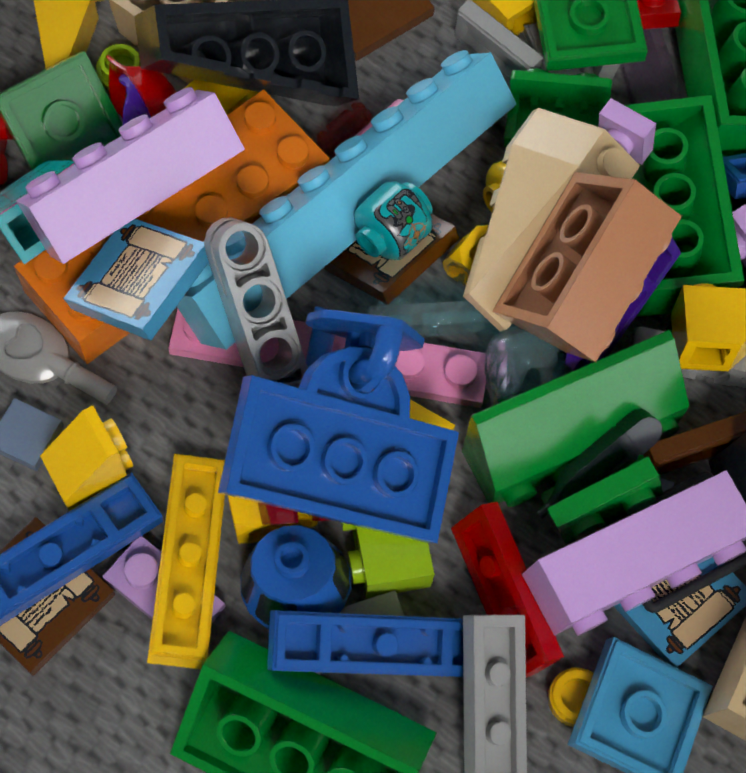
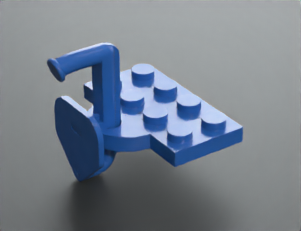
(345, 435)

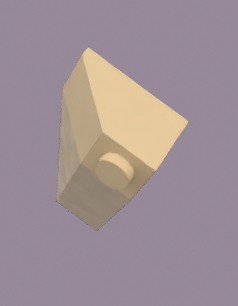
(536, 173)

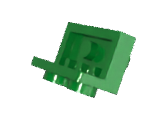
(572, 96)
(590, 508)

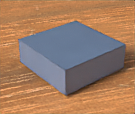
(27, 433)

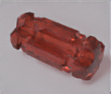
(343, 127)

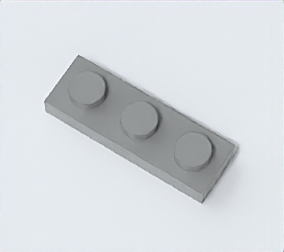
(494, 694)

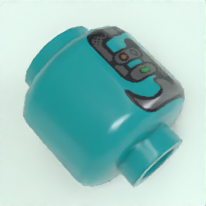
(393, 220)

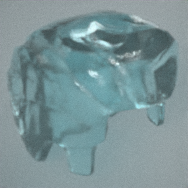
(519, 363)

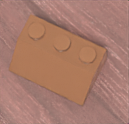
(588, 263)

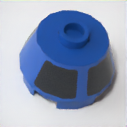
(294, 572)

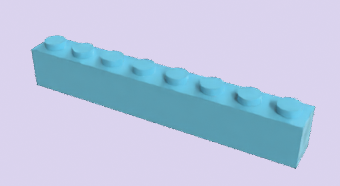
(318, 216)

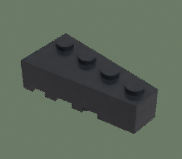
(271, 45)

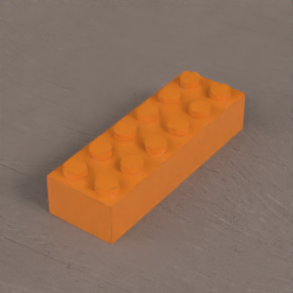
(268, 168)

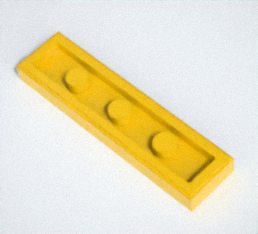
(188, 564)

